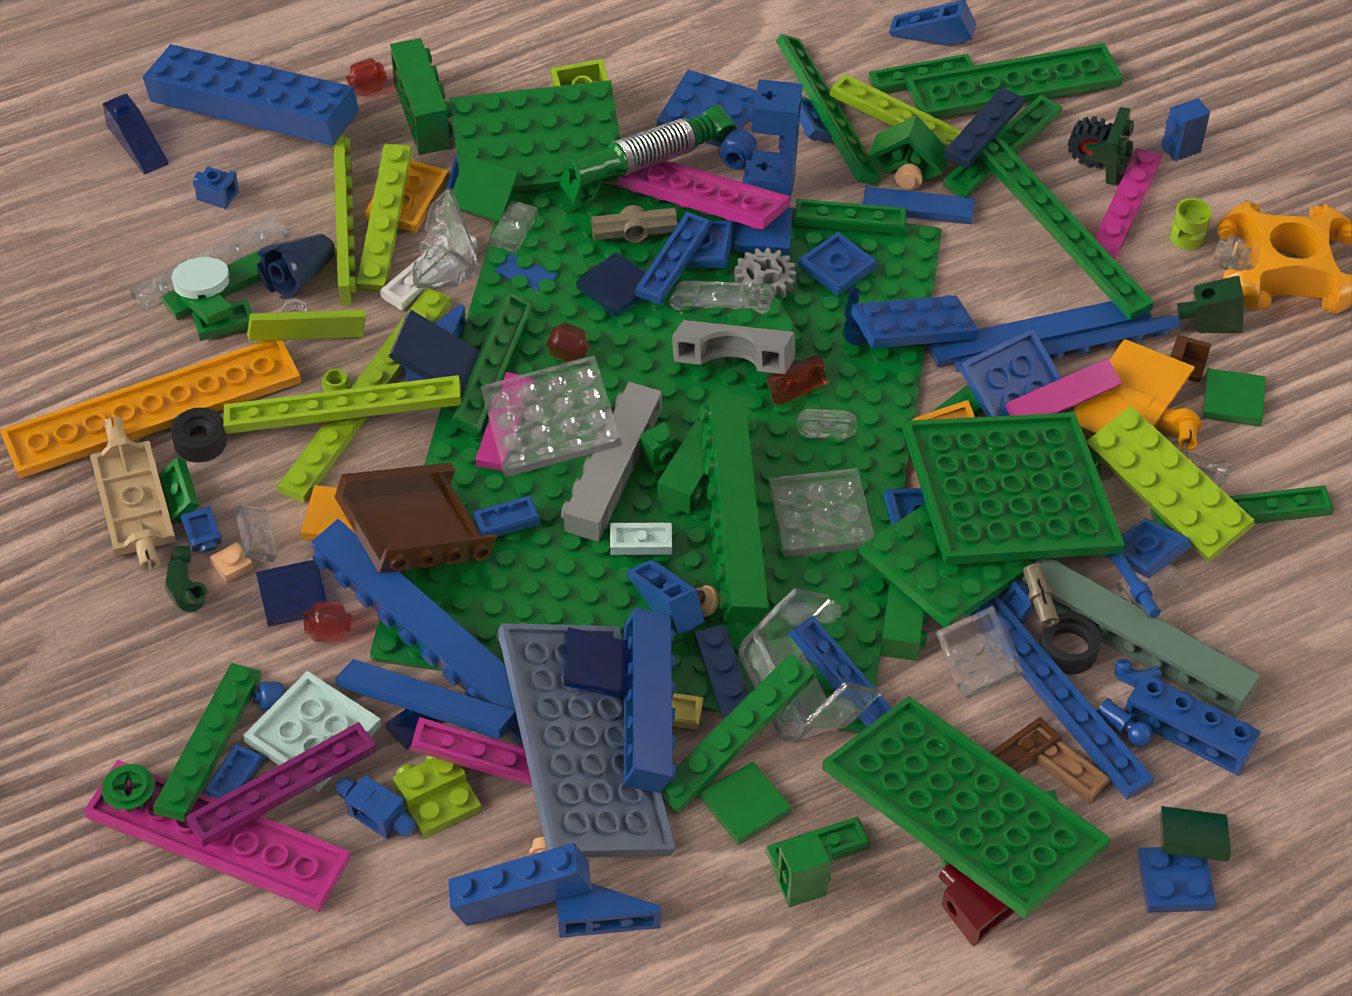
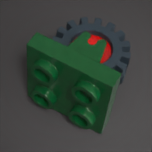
(1103, 143)

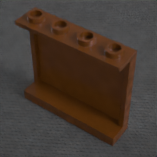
(411, 518)

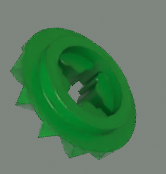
(115, 784)

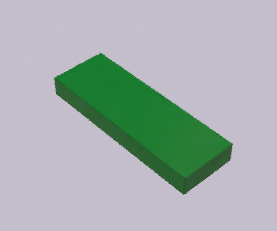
(842, 839)

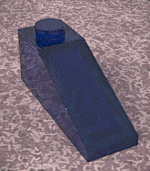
(133, 133)

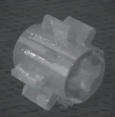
(1232, 253)

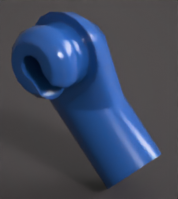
(1131, 676)

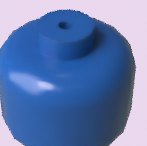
(268, 694)

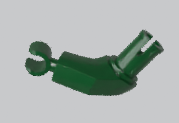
(181, 590)

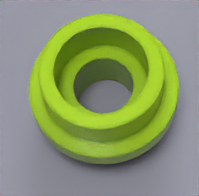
(335, 380)

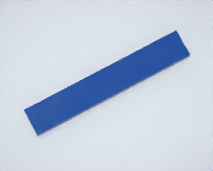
(426, 699)

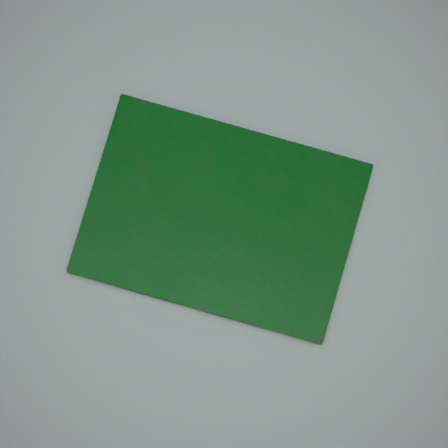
(573, 580)

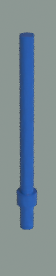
(1139, 590)

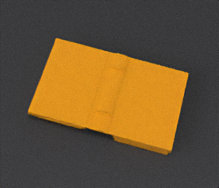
(1148, 385)

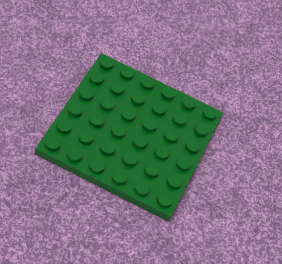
(1011, 488)

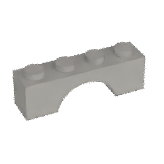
(702, 341)

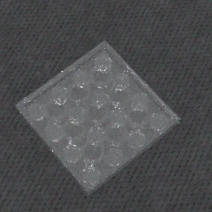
(550, 416)

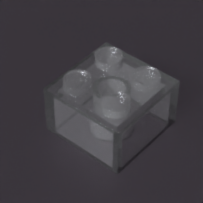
(980, 652)

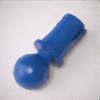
(1139, 733)

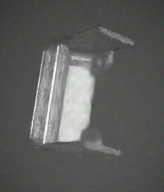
(810, 711)

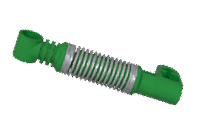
(622, 157)

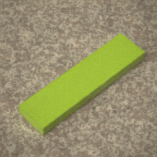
(306, 325)

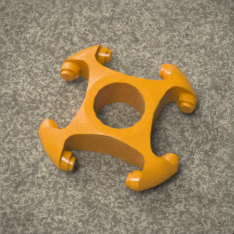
(1301, 235)

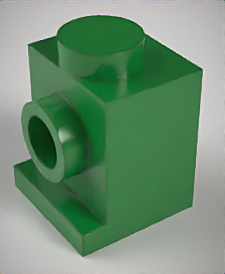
(658, 447)

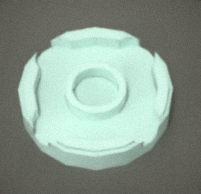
(200, 277)

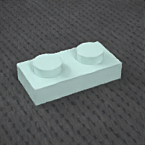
(640, 538)

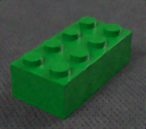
(421, 96)

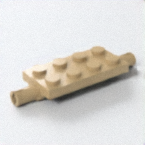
(132, 496)

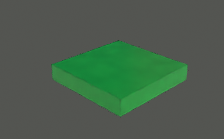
(484, 188)
(1234, 397)
(745, 803)

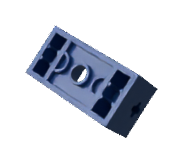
(775, 111)

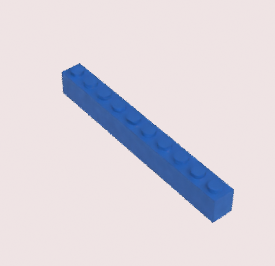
(416, 619)

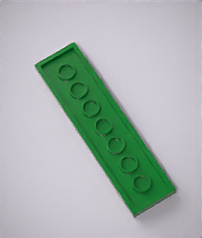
(1030, 76)

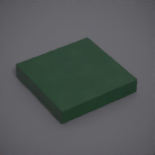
(1195, 833)

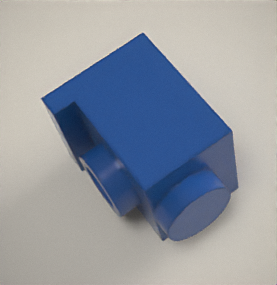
(216, 187)

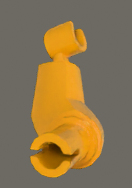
(1181, 424)

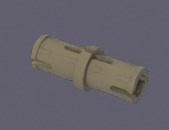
(1040, 595)

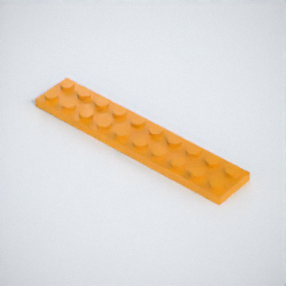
(149, 406)

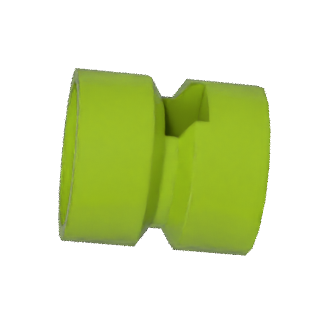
(1190, 224)

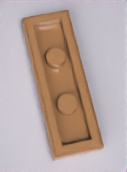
(1071, 769)

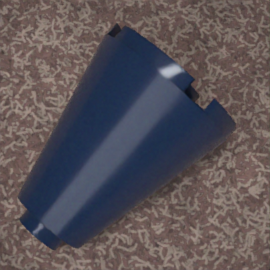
(294, 263)

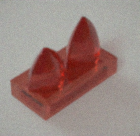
(798, 380)

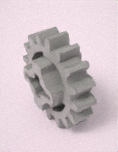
(767, 269)

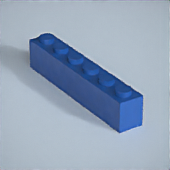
(649, 702)

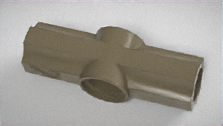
(633, 224)

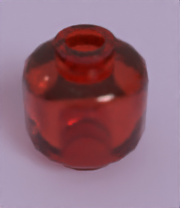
(367, 76)
(567, 342)
(327, 621)

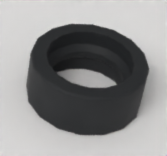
(1077, 625)

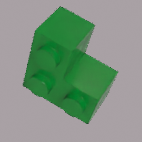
(909, 144)

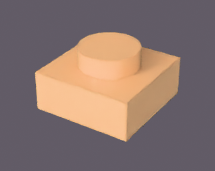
(231, 563)

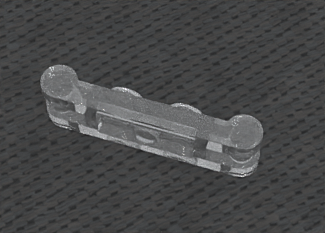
(723, 294)

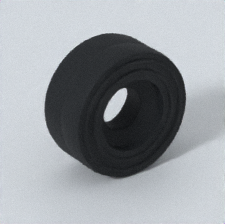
(198, 449)

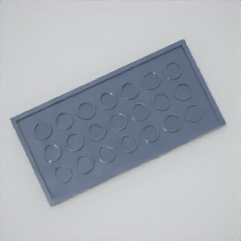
(578, 752)

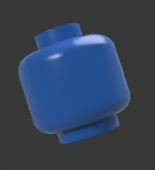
(737, 148)

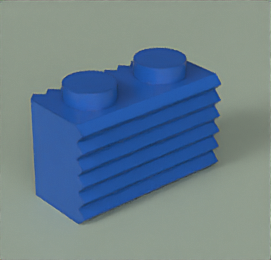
(1185, 129)

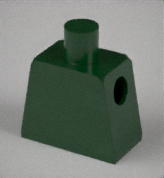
(1215, 306)

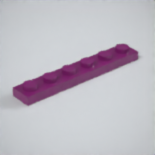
(280, 784)

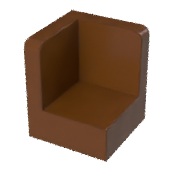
(1193, 353)

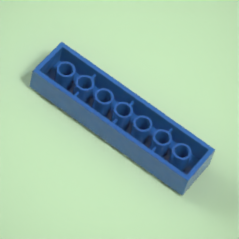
(251, 94)

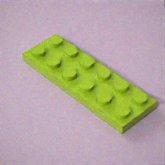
(1170, 483)

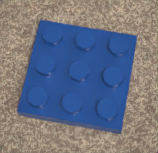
(699, 92)
(1008, 372)

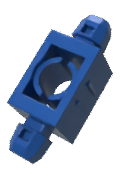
(375, 807)

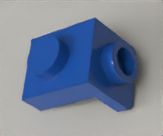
(201, 530)

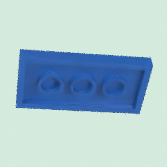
(914, 321)

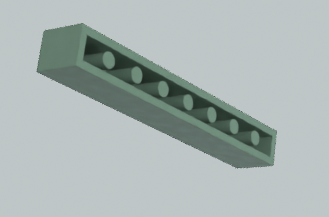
(1152, 640)

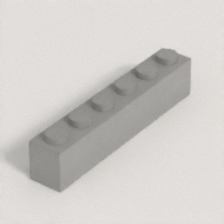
(609, 470)

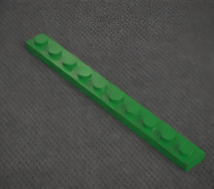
(1066, 230)

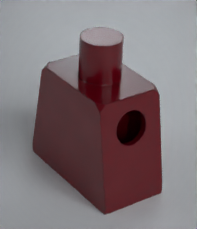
(971, 906)

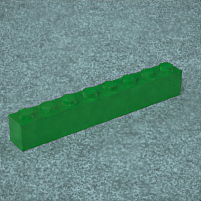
(734, 509)

